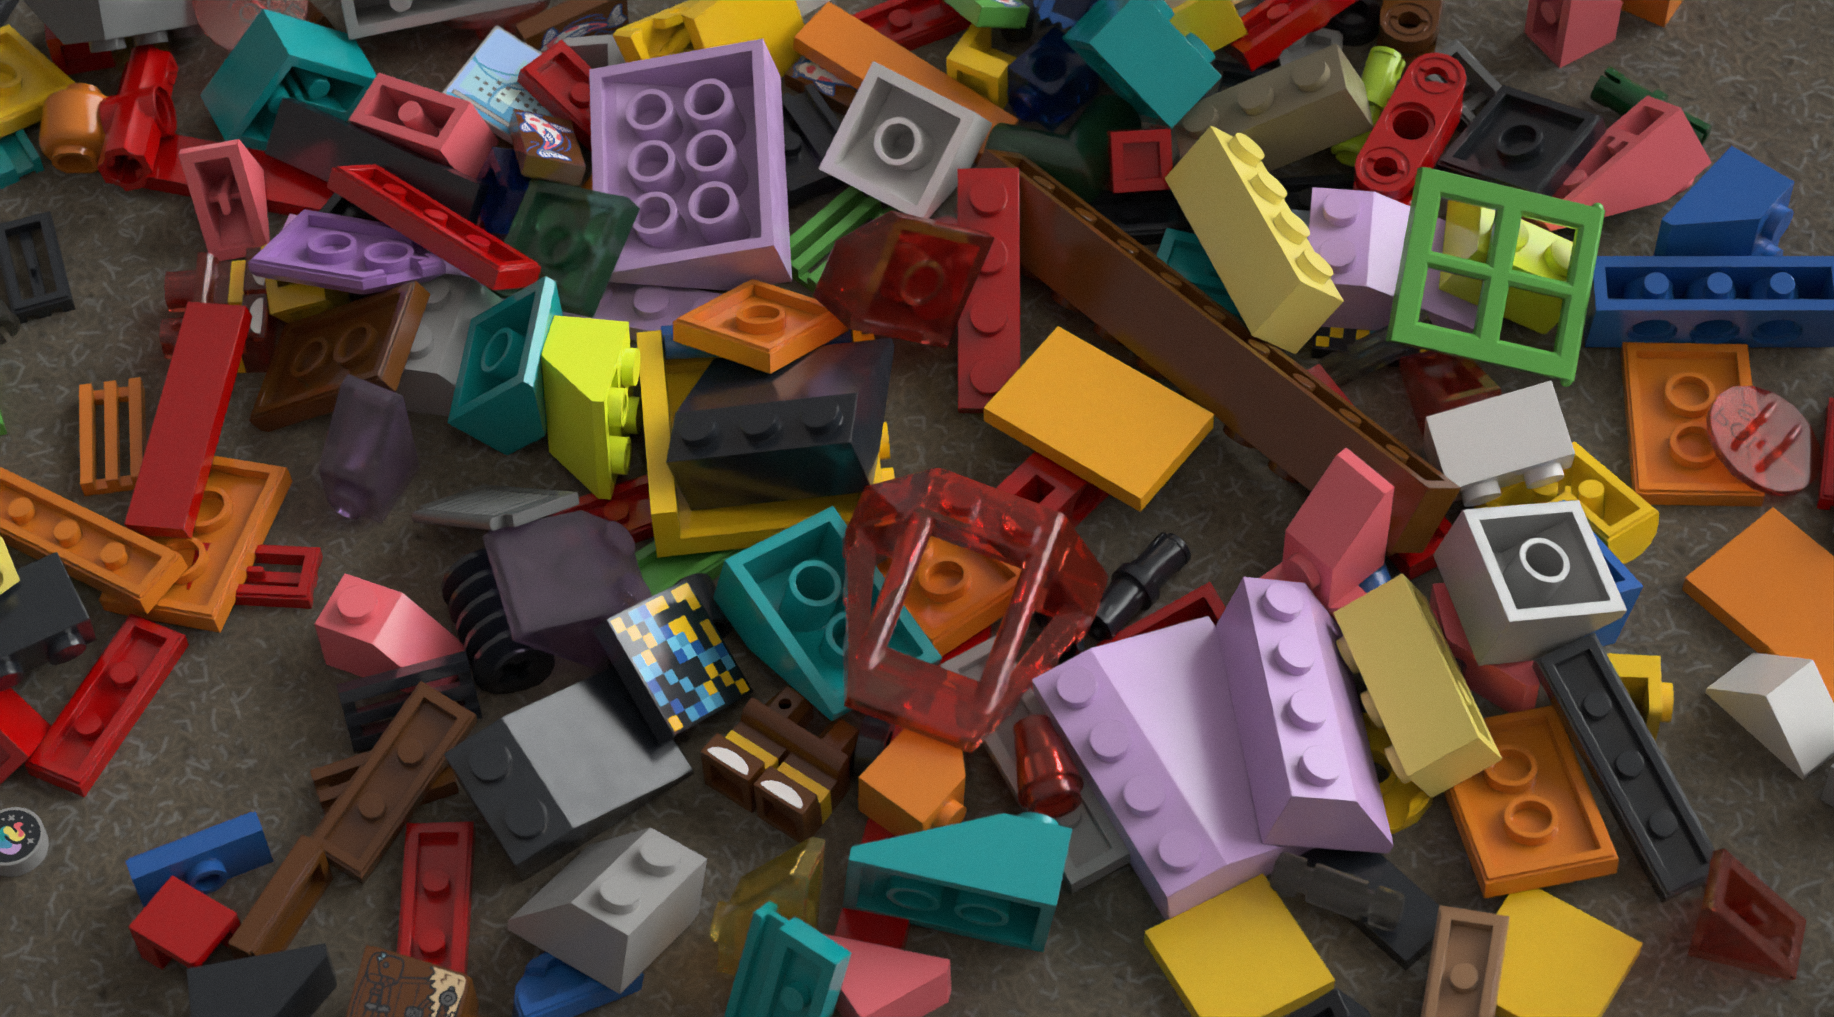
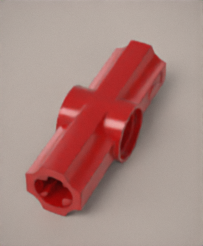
(138, 117)

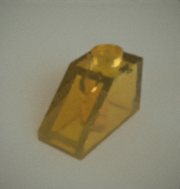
(787, 880)

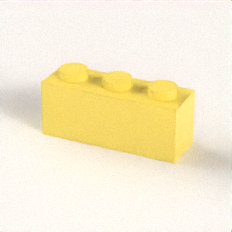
(1414, 687)

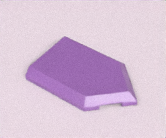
(344, 255)

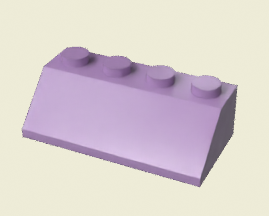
(1300, 721)

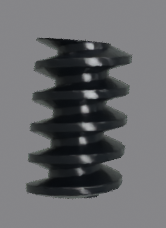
(483, 629)

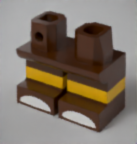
(782, 767)

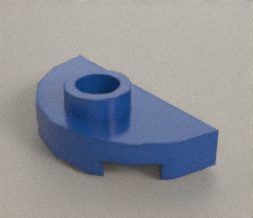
(560, 990)

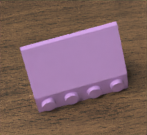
(704, 162)
(1164, 759)

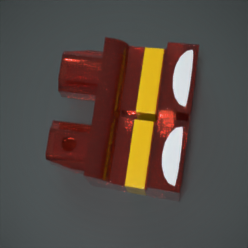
(223, 284)

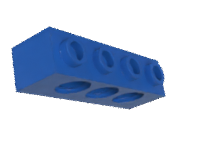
(1712, 300)

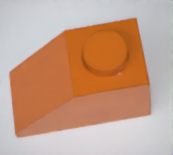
(914, 785)

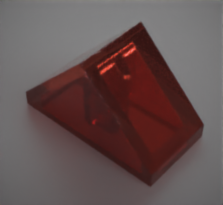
(1443, 383)
(1745, 922)

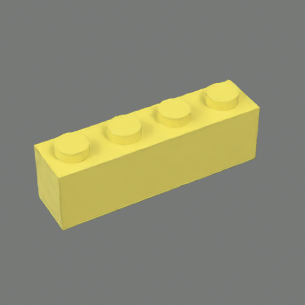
(1254, 239)

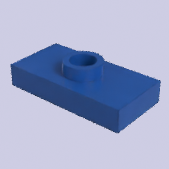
(203, 858)

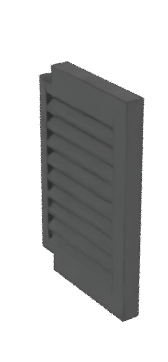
(494, 507)

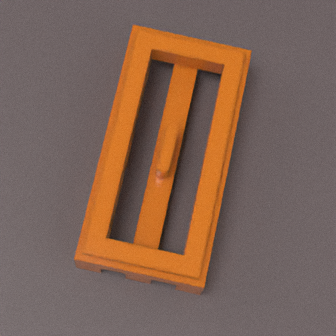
(110, 399)

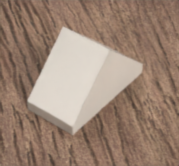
(1782, 707)

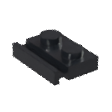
(807, 137)

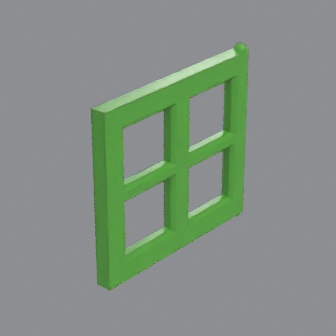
(1496, 274)

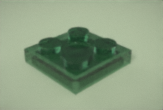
(573, 238)

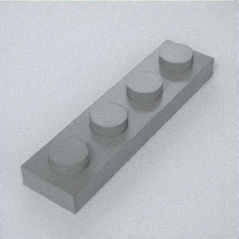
(1094, 842)

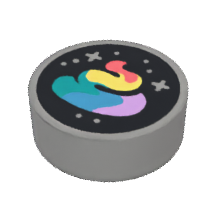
(21, 841)

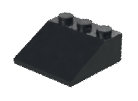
(784, 432)

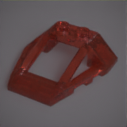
(1055, 579)

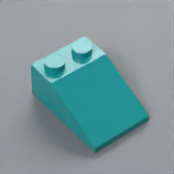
(791, 611)
(969, 878)

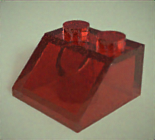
(903, 277)

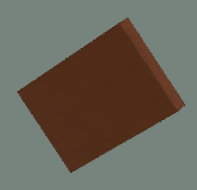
(319, 351)

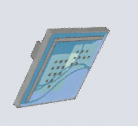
(491, 81)

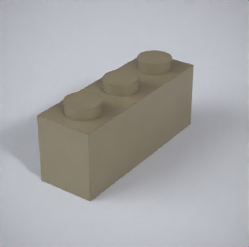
(1287, 109)

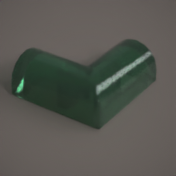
(1078, 157)

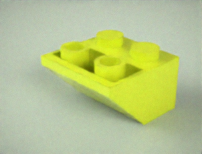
(591, 398)

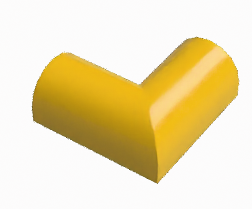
(1611, 507)

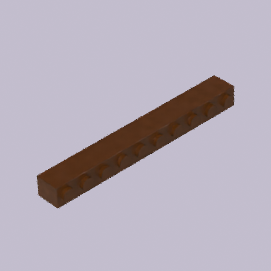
(1211, 353)

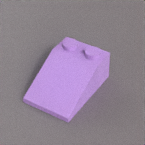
(1363, 244)

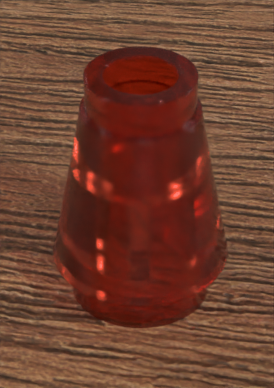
(1044, 770)

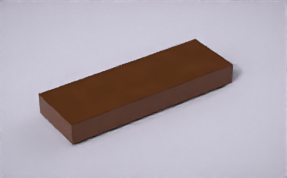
(392, 781)

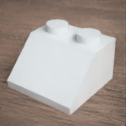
(904, 143)
(1500, 443)

